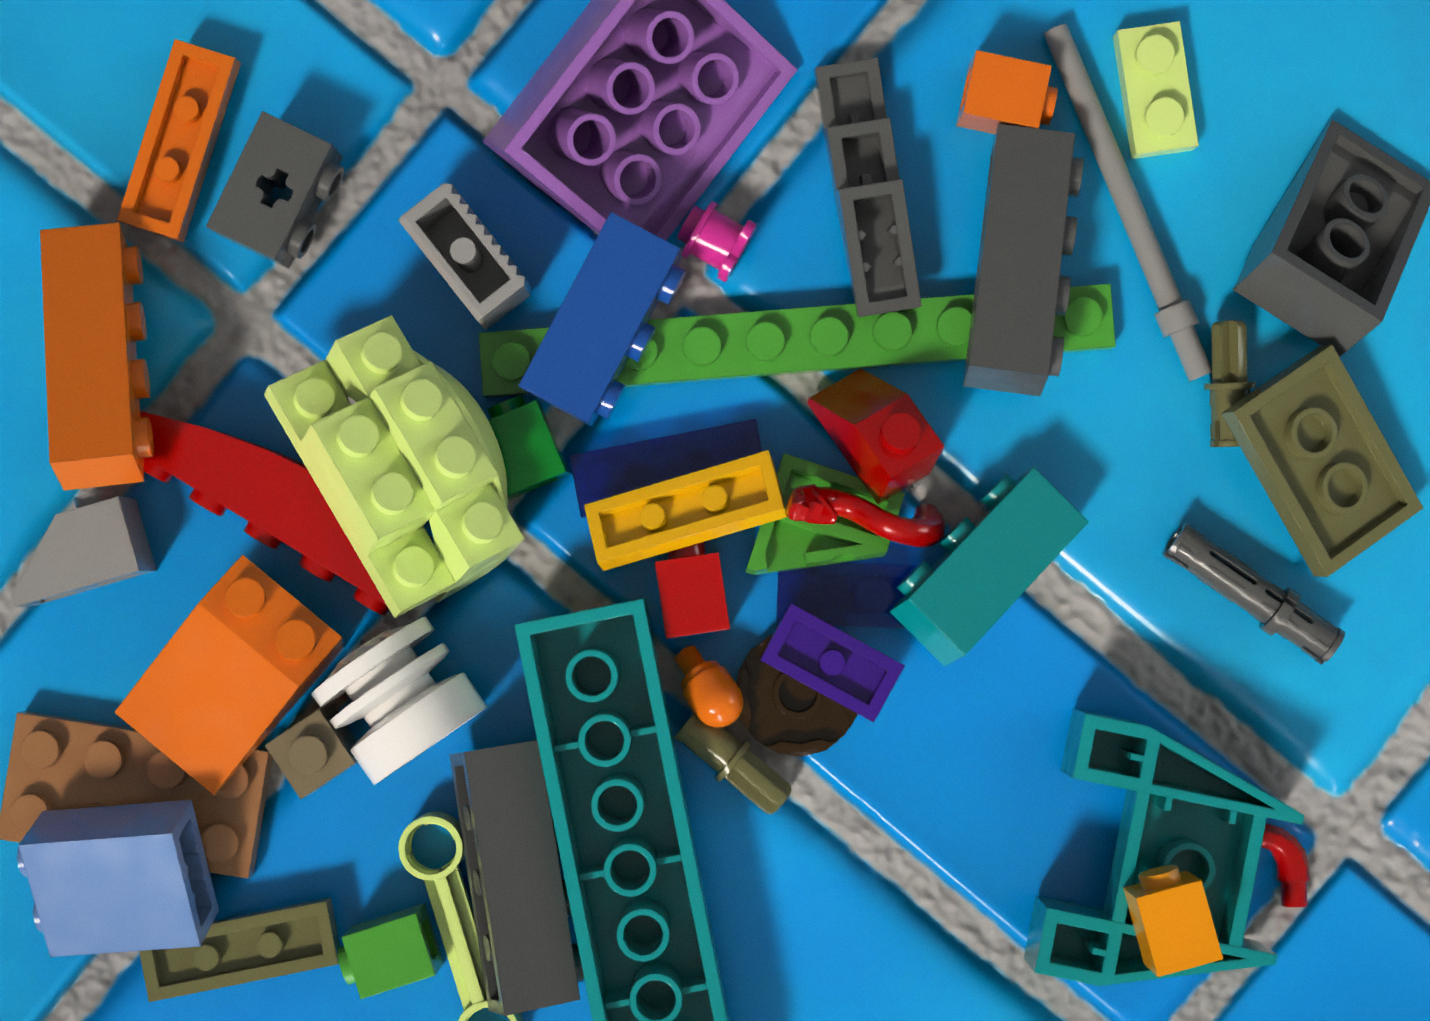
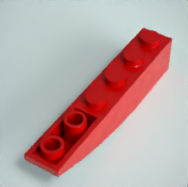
(266, 491)

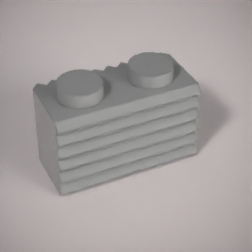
(466, 255)

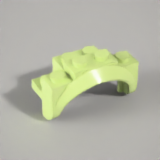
(400, 458)

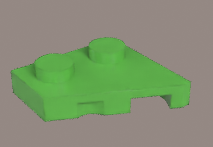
(801, 544)

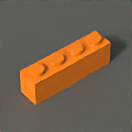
(92, 357)

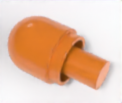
(709, 689)

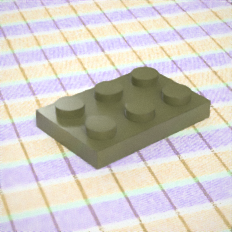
(1322, 460)

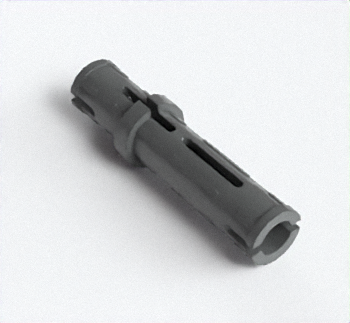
(1274, 608)

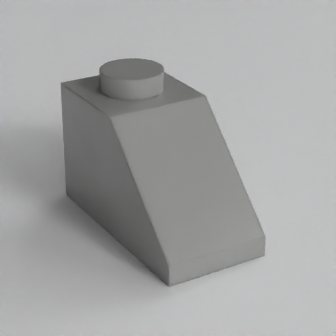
(86, 550)

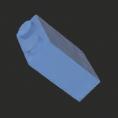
(118, 878)

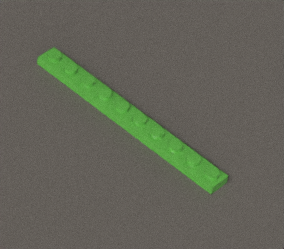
(799, 341)

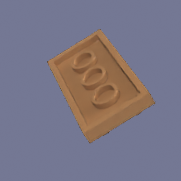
(98, 764)

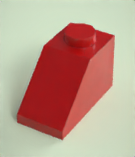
(877, 432)

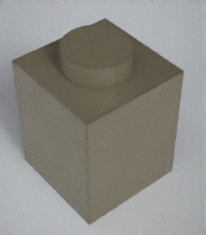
(313, 751)

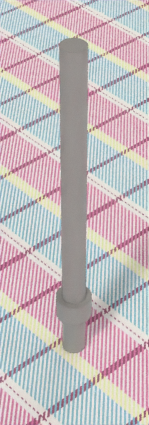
(1175, 316)

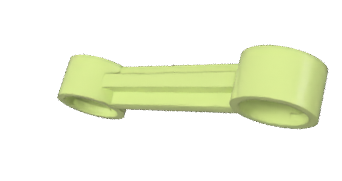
(452, 913)

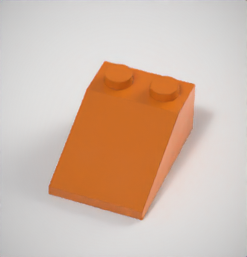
(229, 675)

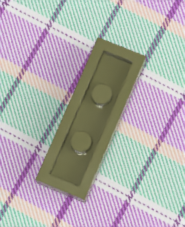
(246, 950)

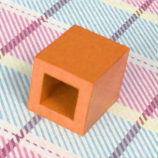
(1005, 92)

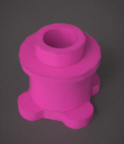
(715, 238)

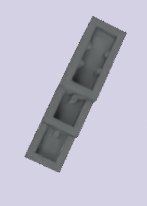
(867, 187)

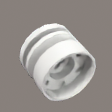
(398, 698)

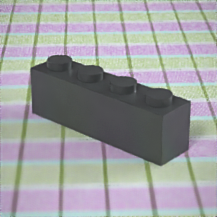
(1021, 261)
(515, 879)

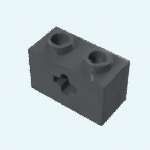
(279, 158)

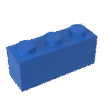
(604, 321)

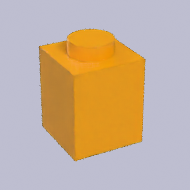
(1172, 920)

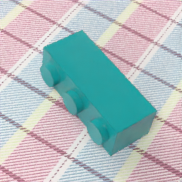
(986, 565)

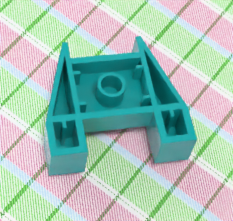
(1173, 813)

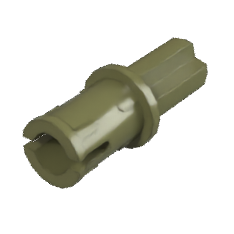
(1228, 377)
(735, 764)

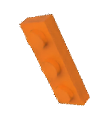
(179, 140)

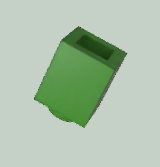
(390, 951)

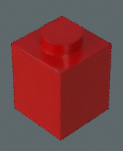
(692, 592)

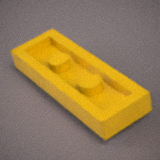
(685, 510)

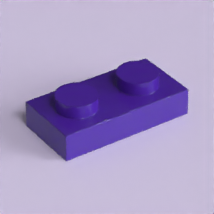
(832, 662)

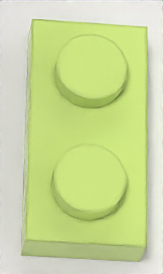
(1155, 90)

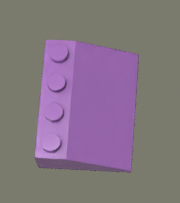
(640, 109)

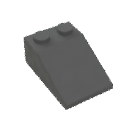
(1337, 240)

